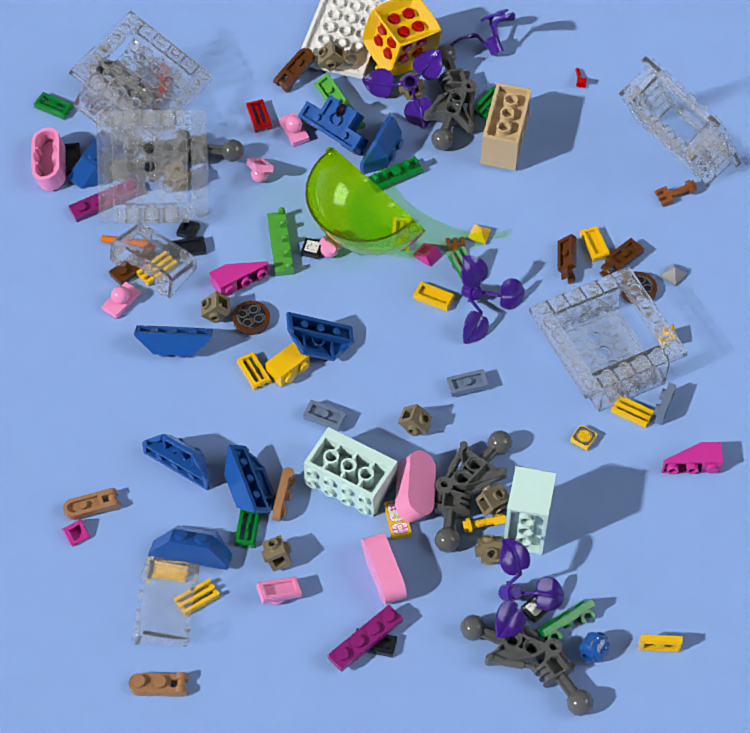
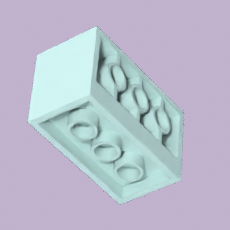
(350, 472)
(529, 507)

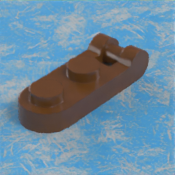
(294, 69)

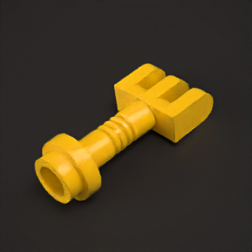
(495, 519)

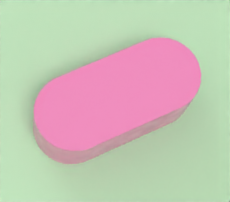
(48, 159)
(415, 486)
(383, 568)

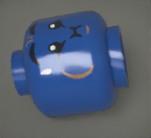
(594, 647)

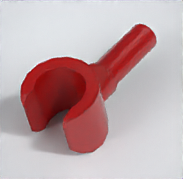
(581, 81)

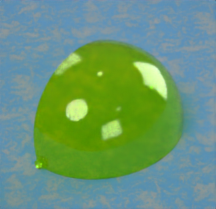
(356, 209)

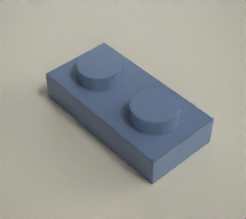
(467, 383)
(666, 397)
(324, 415)

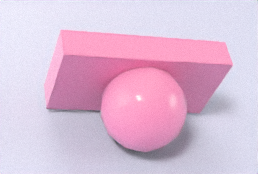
(294, 129)
(260, 169)
(329, 247)
(120, 299)
(279, 590)

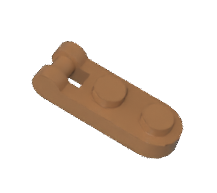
(283, 494)
(91, 504)
(158, 684)

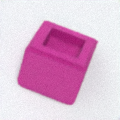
(427, 254)
(75, 532)

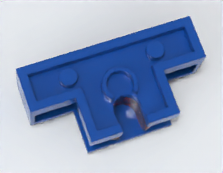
(337, 122)

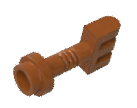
(666, 196)
(455, 245)

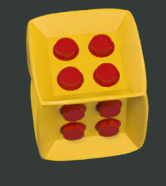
(399, 33)

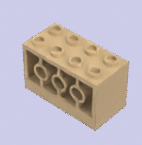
(505, 126)

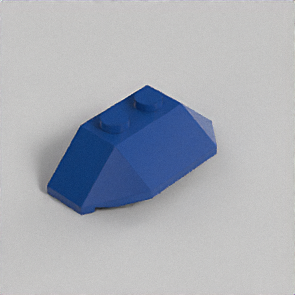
(383, 147)
(85, 171)
(318, 336)
(172, 340)
(179, 457)
(248, 481)
(193, 547)

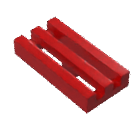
(262, 126)

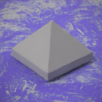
(673, 274)

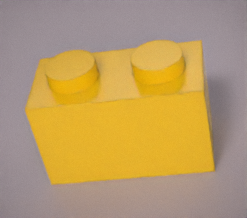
(287, 365)

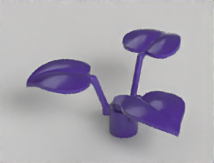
(493, 43)
(426, 64)
(472, 273)
(550, 595)

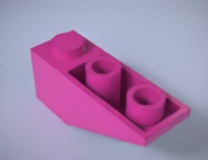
(236, 276)
(698, 458)

